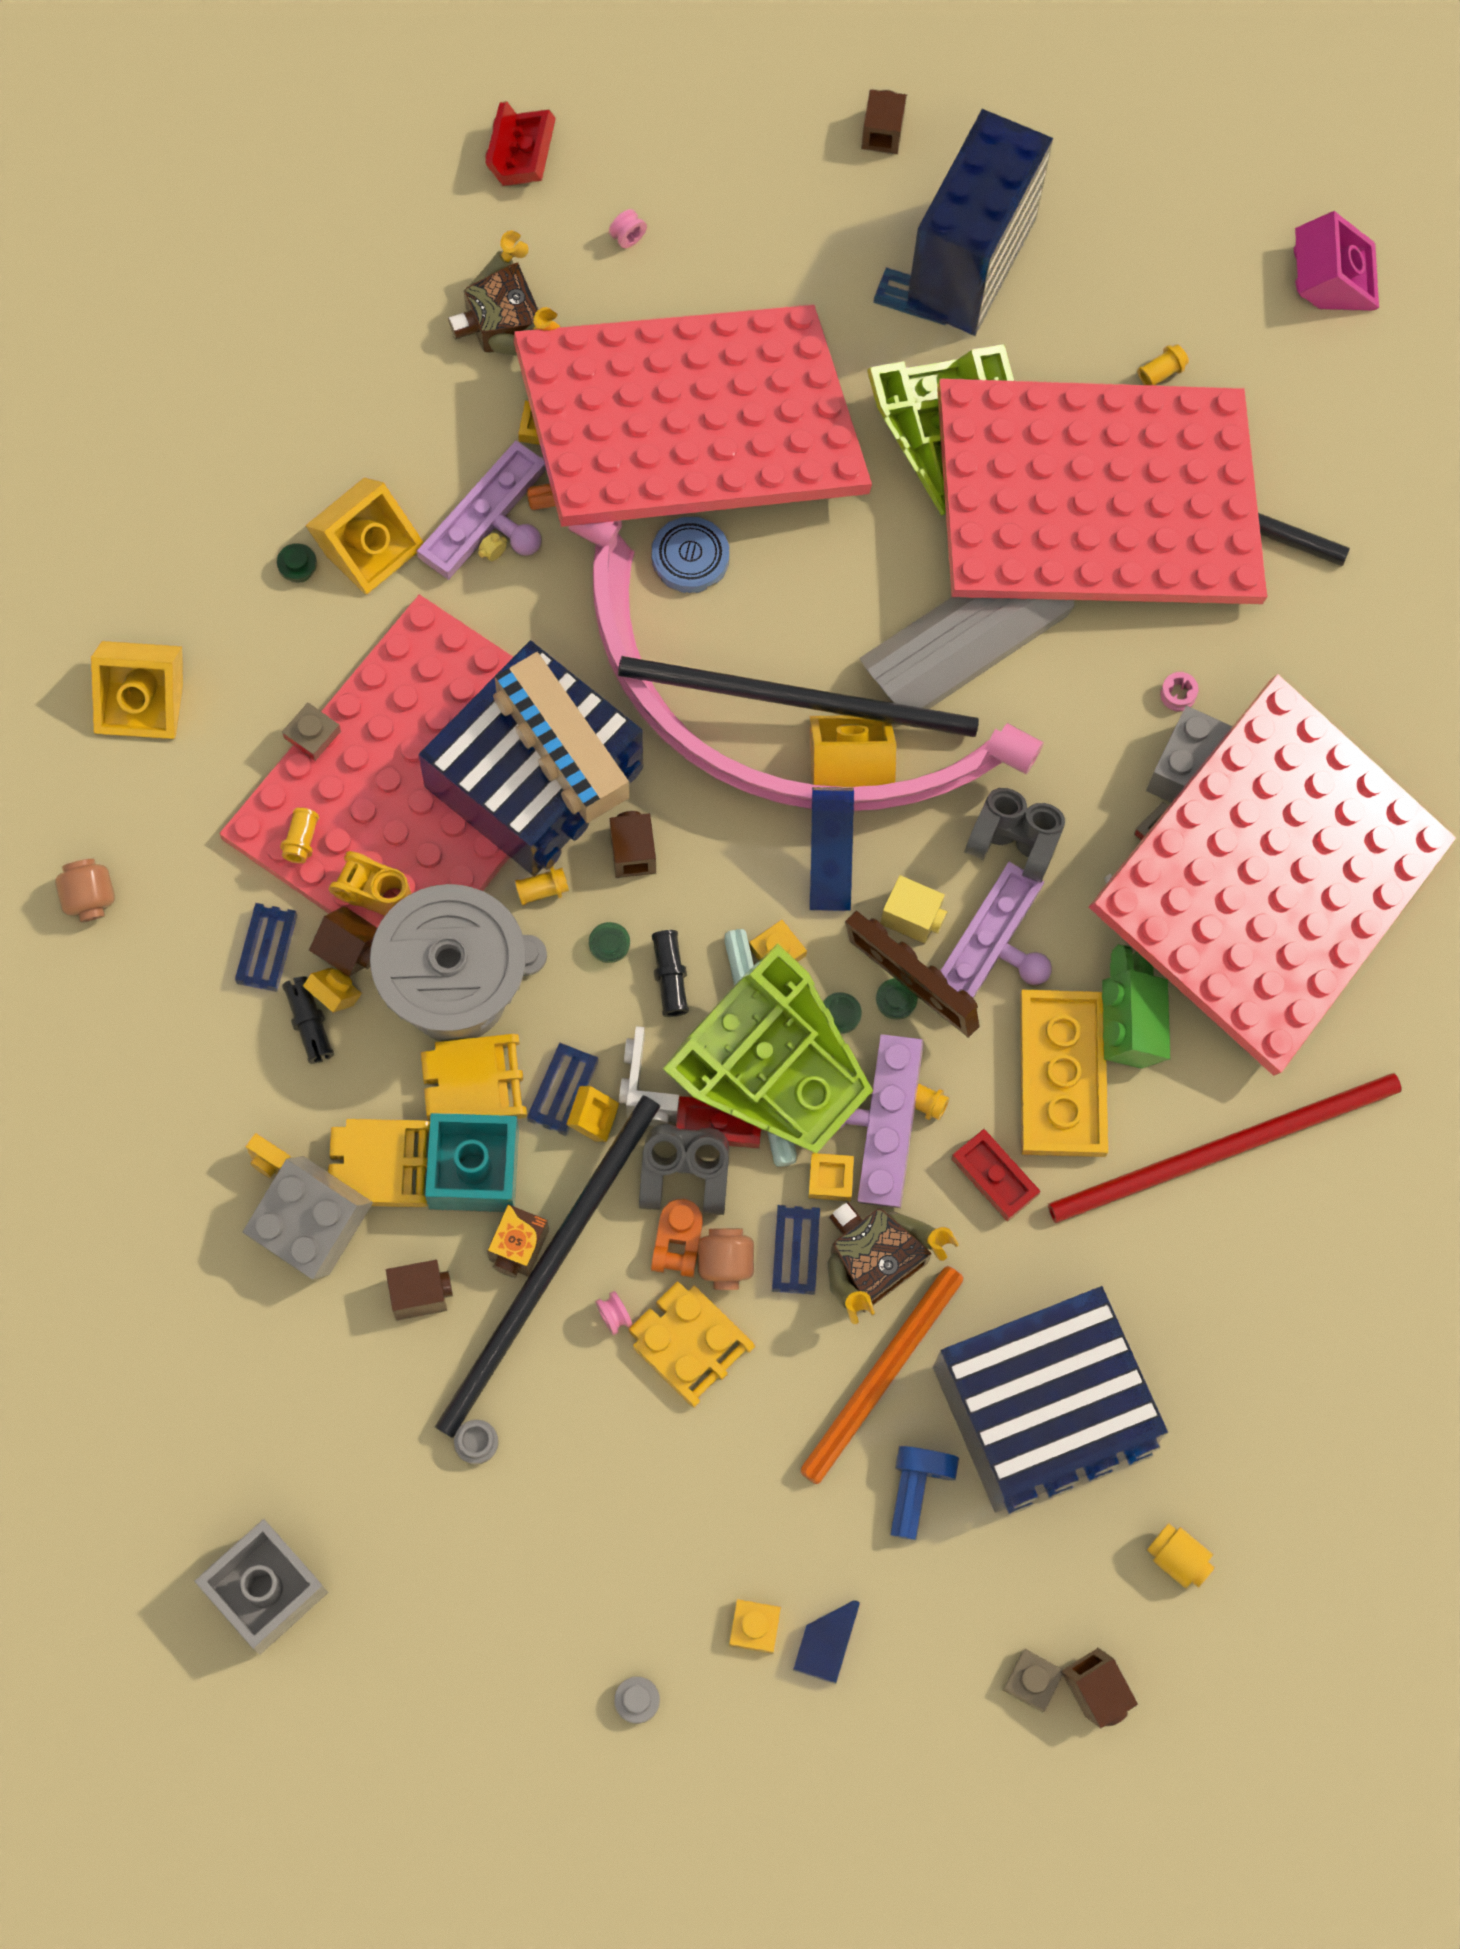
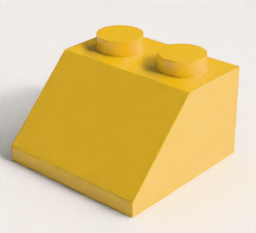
(366, 534)
(136, 689)
(851, 751)

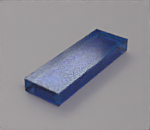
(831, 848)

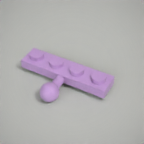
(484, 510)
(991, 931)
(889, 1121)

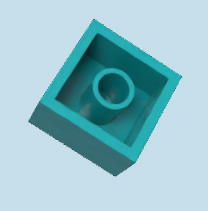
(472, 1162)

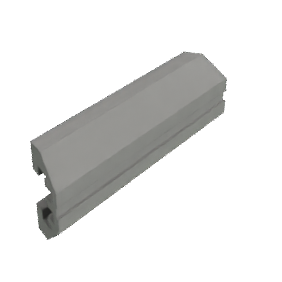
(957, 645)

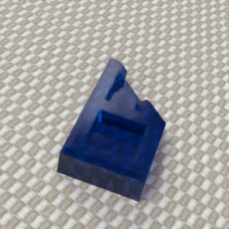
(826, 1643)

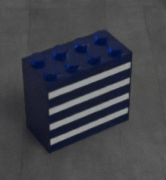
(979, 220)
(497, 782)
(1050, 1401)

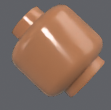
(85, 889)
(726, 1258)

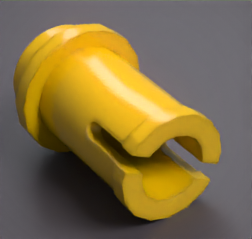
(1170, 361)
(297, 844)
(542, 886)
(931, 1102)

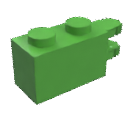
(1135, 1011)

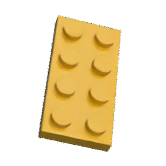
(1063, 1074)

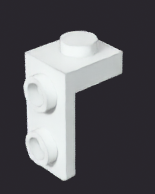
(629, 1088)

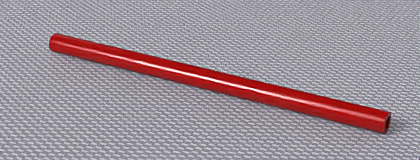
(1224, 1148)

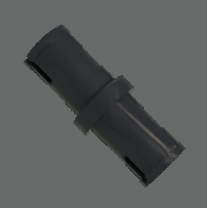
(670, 973)
(308, 1020)

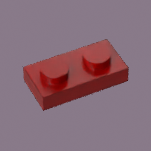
(696, 1115)
(995, 1175)

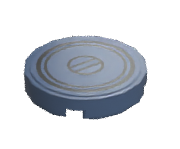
(690, 554)

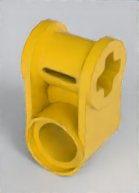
(365, 882)

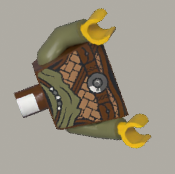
(501, 302)
(879, 1255)

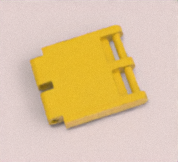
(473, 1077)
(381, 1159)
(688, 1341)

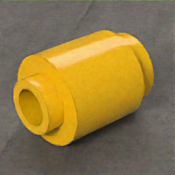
(1181, 1556)

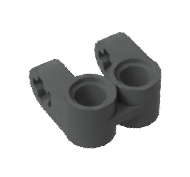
(1009, 819)
(685, 1161)

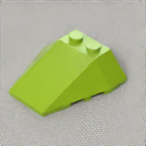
(910, 406)
(773, 1056)

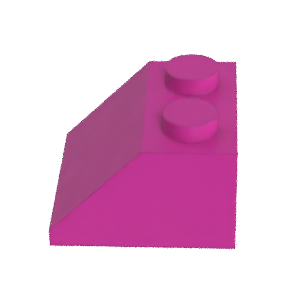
(1336, 265)

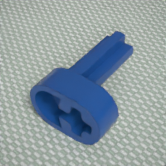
(915, 1467)

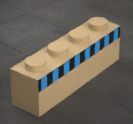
(561, 738)

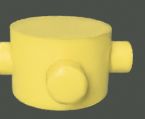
(492, 546)

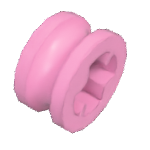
(627, 228)
(1185, 680)
(613, 1313)

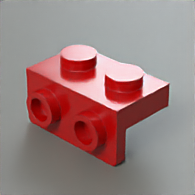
(519, 145)

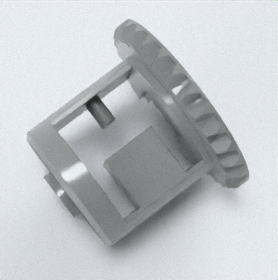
(448, 960)

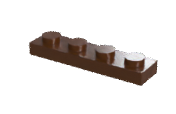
(923, 981)

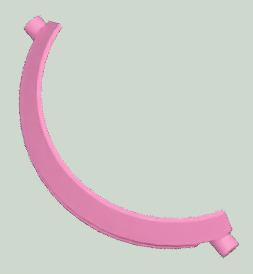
(612, 609)

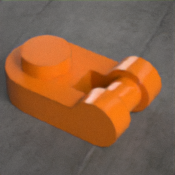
(680, 1225)

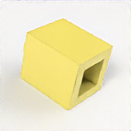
(914, 910)

